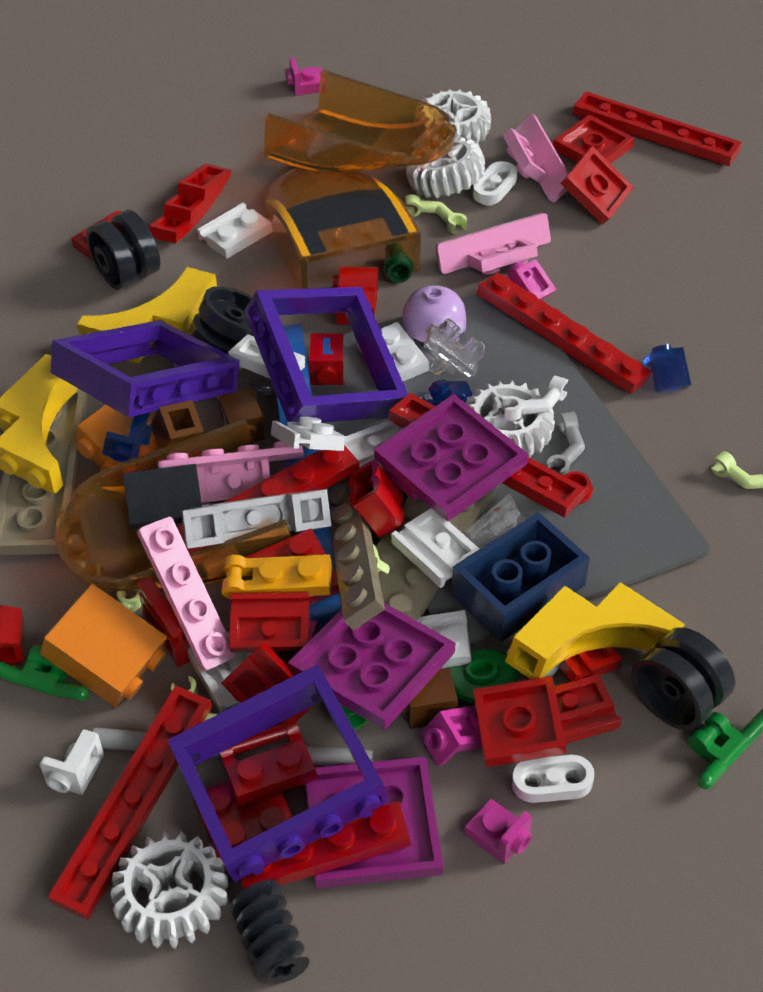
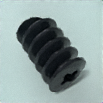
(268, 933)

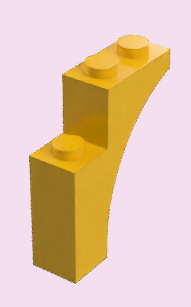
(174, 306)
(26, 419)
(575, 625)

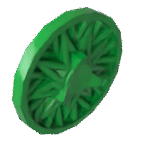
(484, 670)

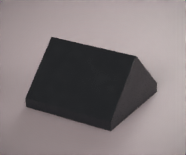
(161, 494)

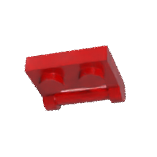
(272, 769)

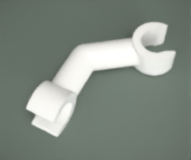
(515, 407)

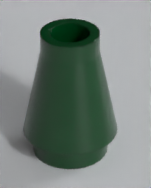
(397, 264)

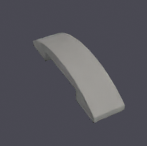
(231, 519)

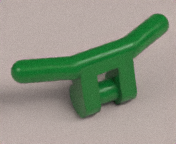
(33, 678)
(734, 744)

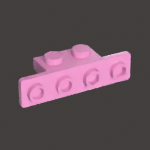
(536, 157)
(495, 246)
(229, 474)
(186, 593)

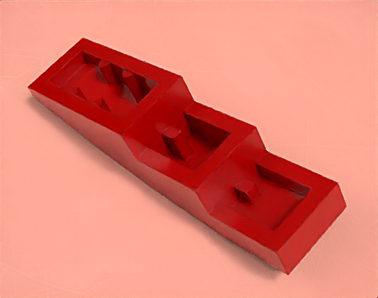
(192, 202)

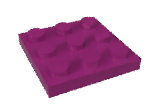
(451, 457)
(377, 664)
(404, 782)

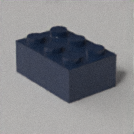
(518, 575)

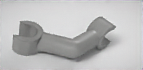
(571, 430)

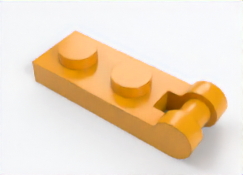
(278, 575)

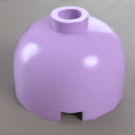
(430, 306)

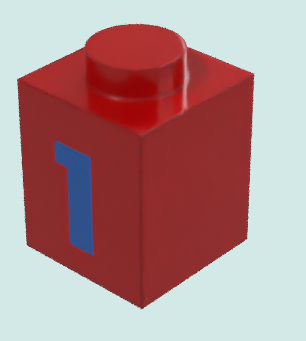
(326, 359)

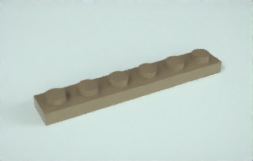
(354, 561)

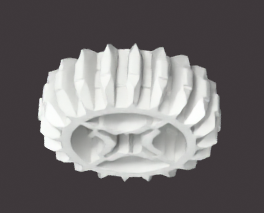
(466, 111)
(449, 174)
(540, 425)
(174, 911)

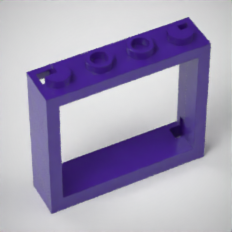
(284, 369)
(201, 375)
(250, 719)

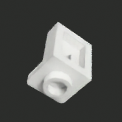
(78, 766)

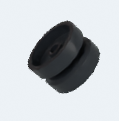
(123, 249)
(221, 318)
(683, 678)

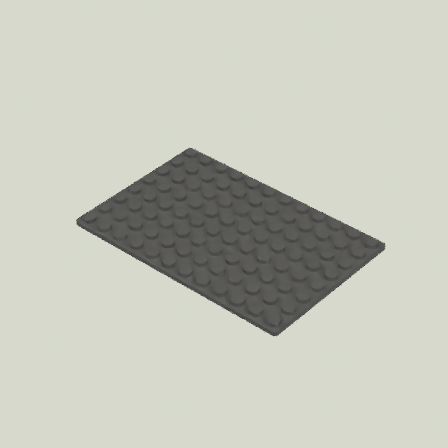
(631, 521)

